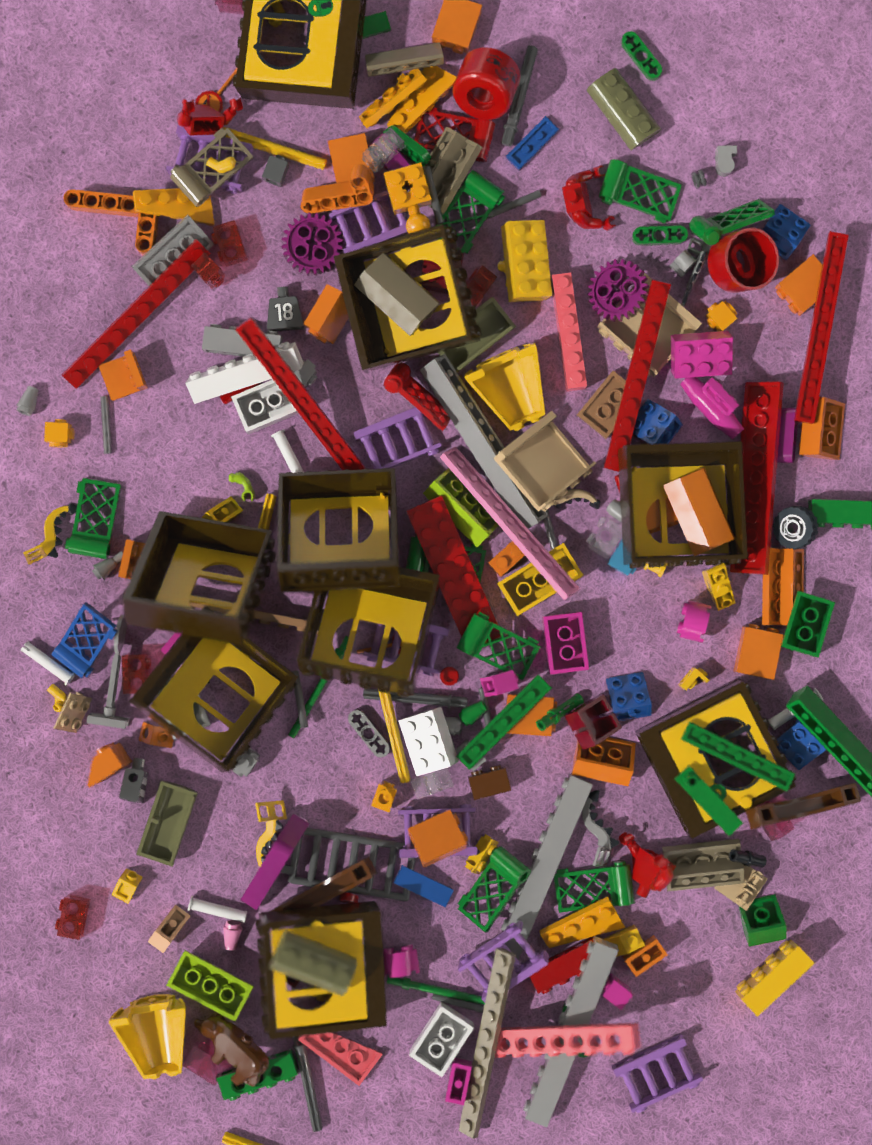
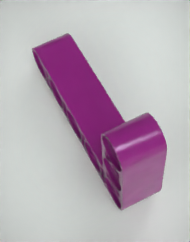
(274, 861)

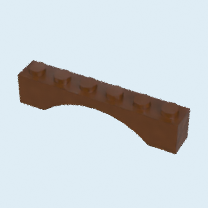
(803, 806)
(332, 886)

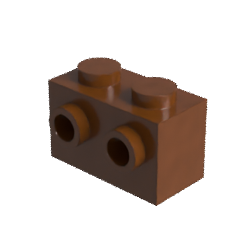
(489, 782)

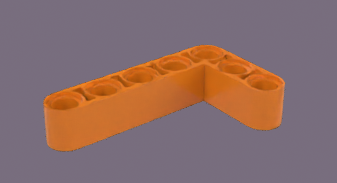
(119, 209)

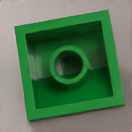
(763, 921)

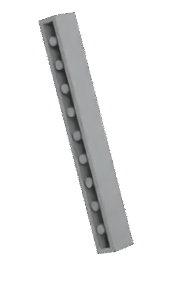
(477, 435)
(547, 857)
(578, 1012)

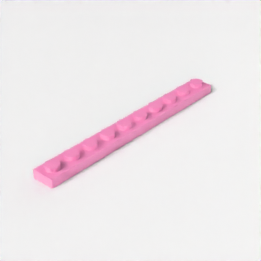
(510, 523)

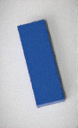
(532, 143)
(423, 886)

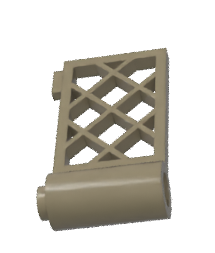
(189, 180)

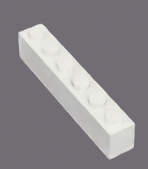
(237, 374)

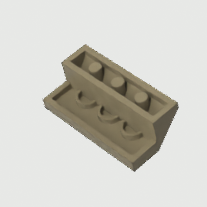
(404, 59)
(450, 164)
(397, 293)
(704, 865)

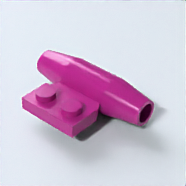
(714, 404)

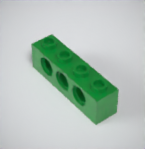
(284, 1060)

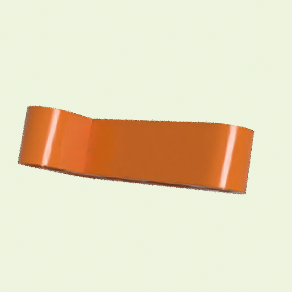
(340, 195)

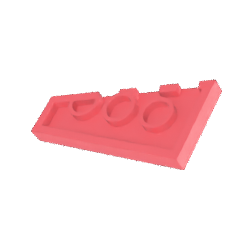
(344, 1054)

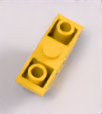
(719, 586)

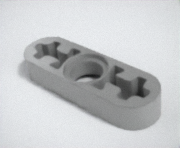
(367, 741)

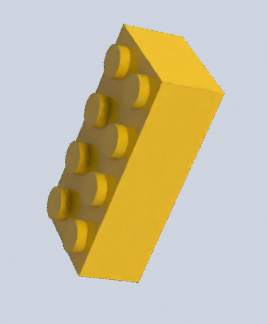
(526, 260)
(528, 585)
(773, 977)

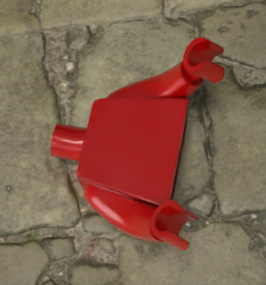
(204, 119)
(578, 201)
(649, 868)

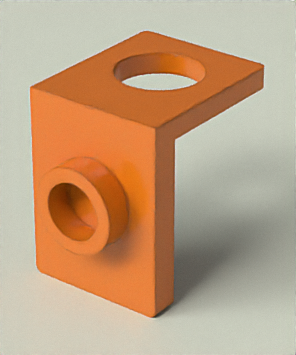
(156, 736)

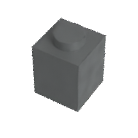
(275, 170)

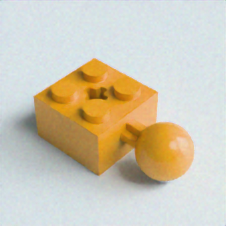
(409, 201)

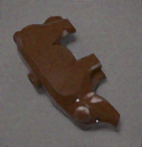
(235, 1047)

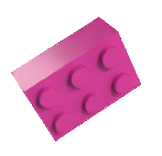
(701, 354)
(565, 643)

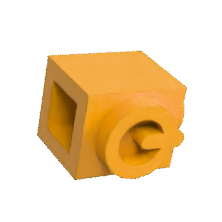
(721, 315)
(58, 433)
(384, 796)

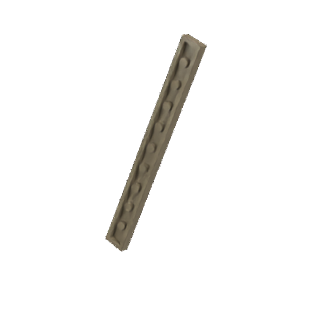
(487, 1042)

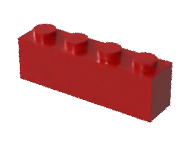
(561, 967)

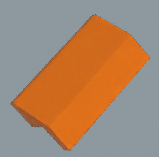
(699, 512)
(781, 585)

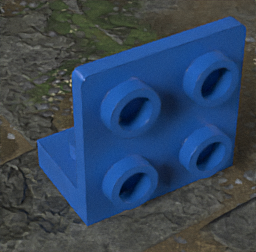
(786, 230)
(656, 424)
(629, 696)
(799, 745)

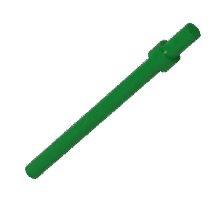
(318, 689)
(406, 983)

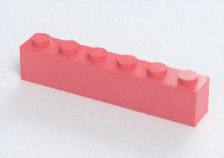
(568, 332)

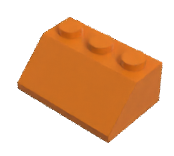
(825, 435)
(608, 761)
(107, 762)

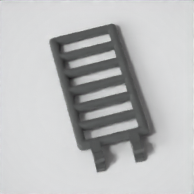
(356, 841)

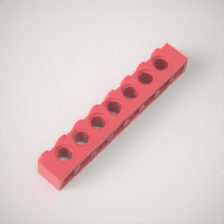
(627, 1032)

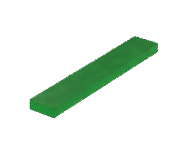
(503, 721)
(737, 756)

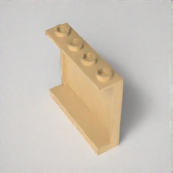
(674, 321)
(543, 463)

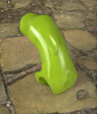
(243, 480)

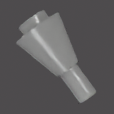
(104, 568)

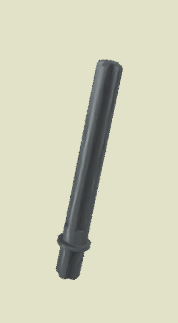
(518, 101)
(421, 698)
(301, 1052)

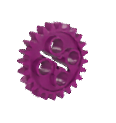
(295, 242)
(630, 300)

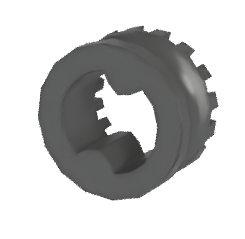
(698, 179)

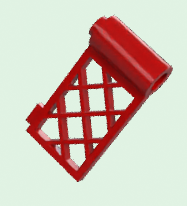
(480, 132)
(400, 381)

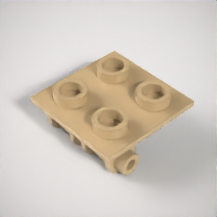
(73, 712)
(744, 893)

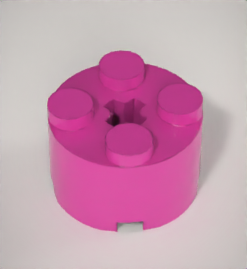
(694, 621)
(400, 962)

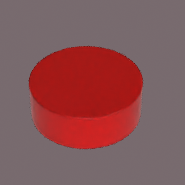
(449, 675)
(348, 898)

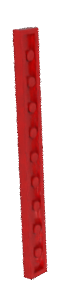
(134, 315)
(821, 327)
(637, 371)
(298, 395)

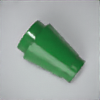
(472, 713)

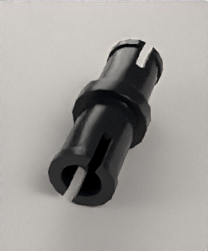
(747, 858)

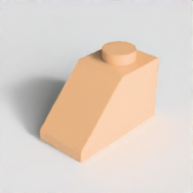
(169, 928)

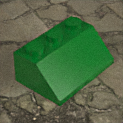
(807, 624)

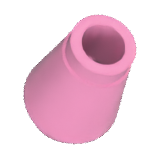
(232, 933)

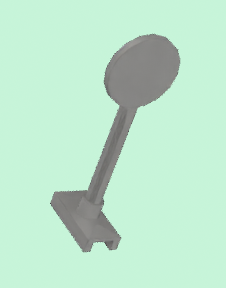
(108, 717)

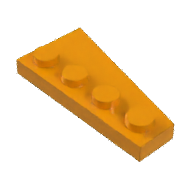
(392, 96)
(423, 99)
(172, 204)
(588, 922)

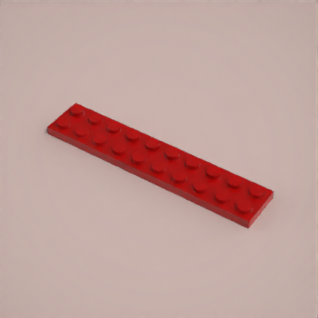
(759, 458)

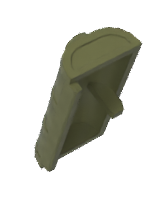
(623, 109)
(493, 325)
(167, 823)
(313, 963)

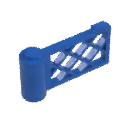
(74, 655)

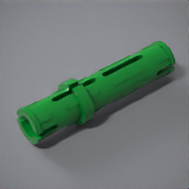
(546, 722)

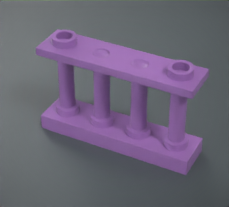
(203, 141)
(387, 233)
(399, 421)
(438, 634)
(409, 850)
(521, 970)
(658, 1053)

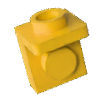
(690, 681)
(127, 885)

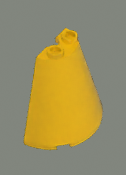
(511, 385)
(152, 1034)

